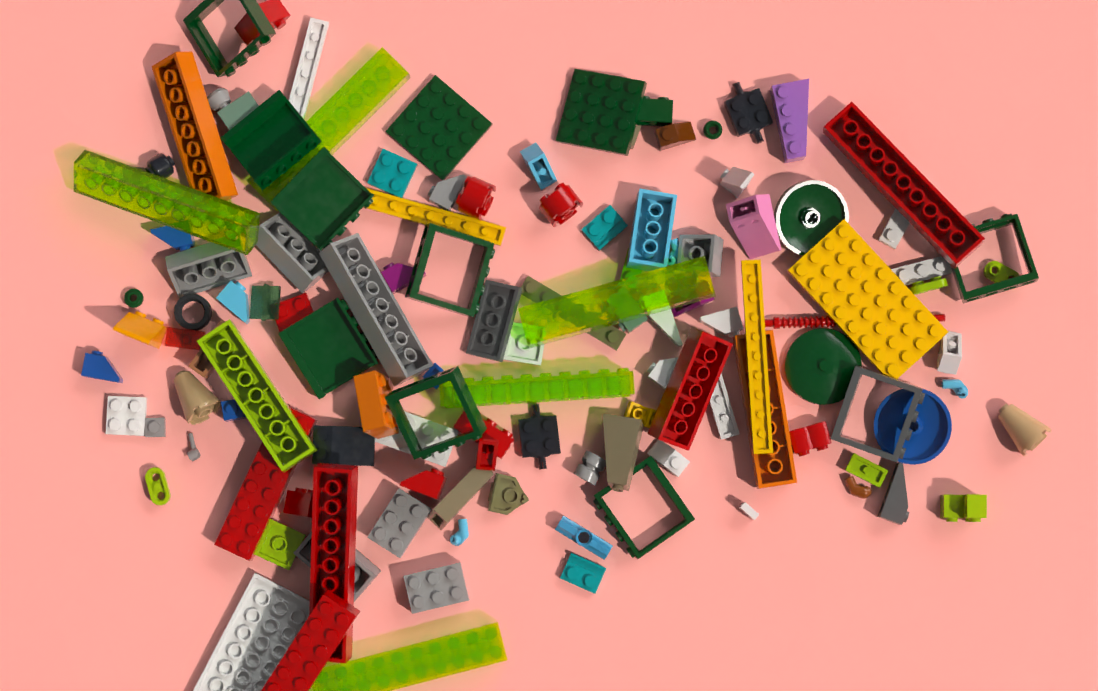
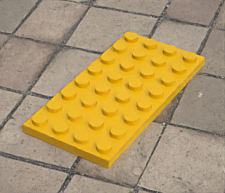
(867, 301)

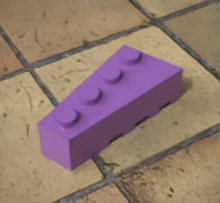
(791, 117)

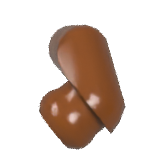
(856, 490)

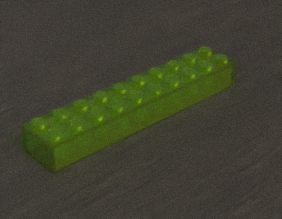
(347, 111)
(166, 202)
(616, 302)
(543, 388)
(417, 662)

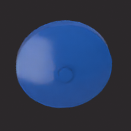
(929, 433)

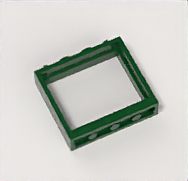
(209, 47)
(420, 265)
(1032, 276)
(467, 402)
(621, 533)

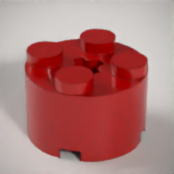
(475, 198)
(560, 204)

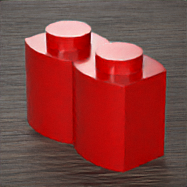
(809, 438)

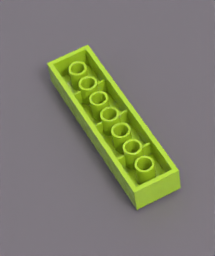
(256, 395)

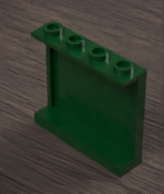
(271, 139)
(322, 199)
(328, 347)

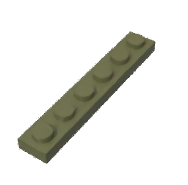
(538, 292)

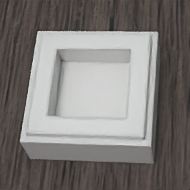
(749, 511)

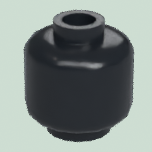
(160, 166)

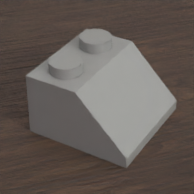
(699, 245)

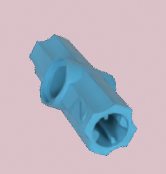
(595, 544)

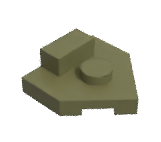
(505, 494)

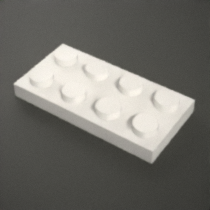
(427, 434)

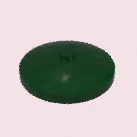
(808, 214)
(821, 365)

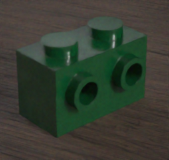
(655, 112)

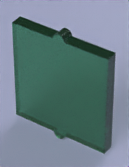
(265, 302)

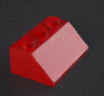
(427, 483)

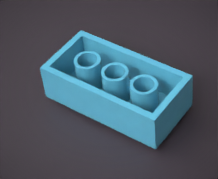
(651, 230)

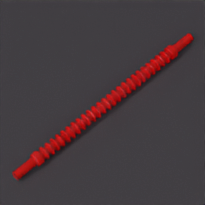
(776, 322)

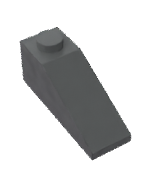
(895, 501)

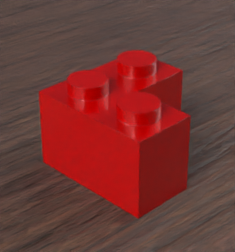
(275, 13)
(299, 502)

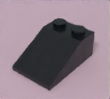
(343, 446)

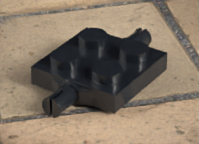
(748, 112)
(539, 436)

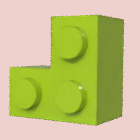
(966, 506)

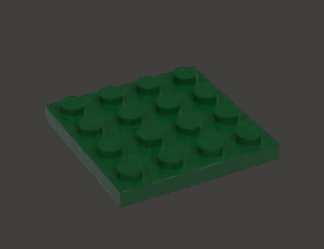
(601, 112)
(439, 128)

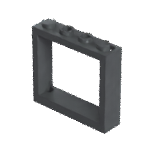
(847, 403)

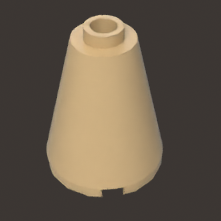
(195, 398)
(1023, 428)

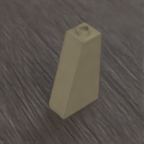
(622, 443)
(459, 497)

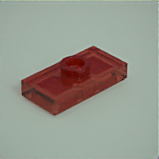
(183, 338)

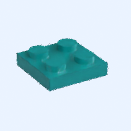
(392, 173)

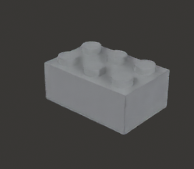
(399, 523)
(436, 588)

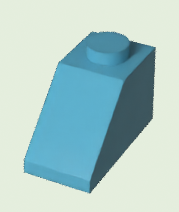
(538, 165)
(235, 300)

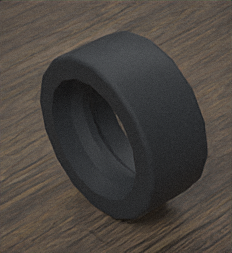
(188, 298)

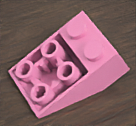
(754, 225)

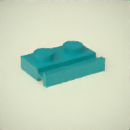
(604, 227)
(583, 573)

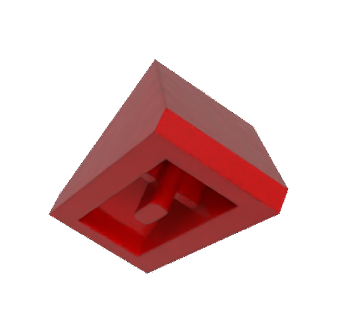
(486, 454)

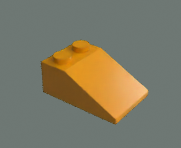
(142, 329)

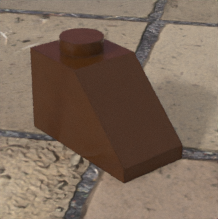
(674, 135)

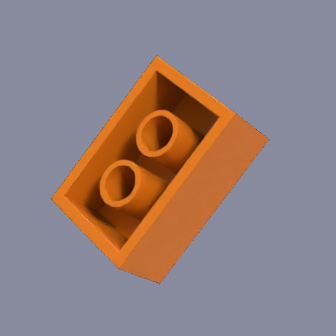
(374, 410)

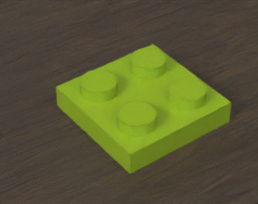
(279, 544)

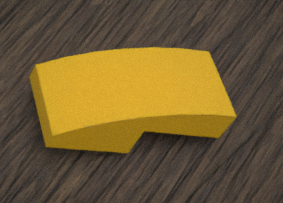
(640, 412)

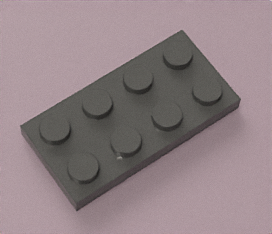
(494, 321)

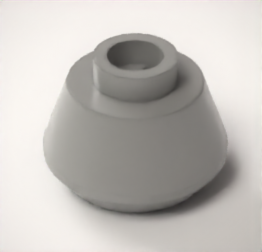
(219, 99)

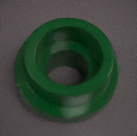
(714, 124)
(134, 304)

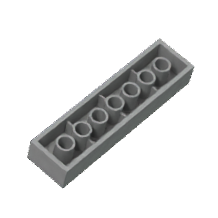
(376, 309)

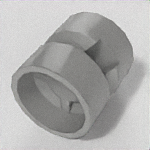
(590, 467)

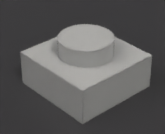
(155, 427)

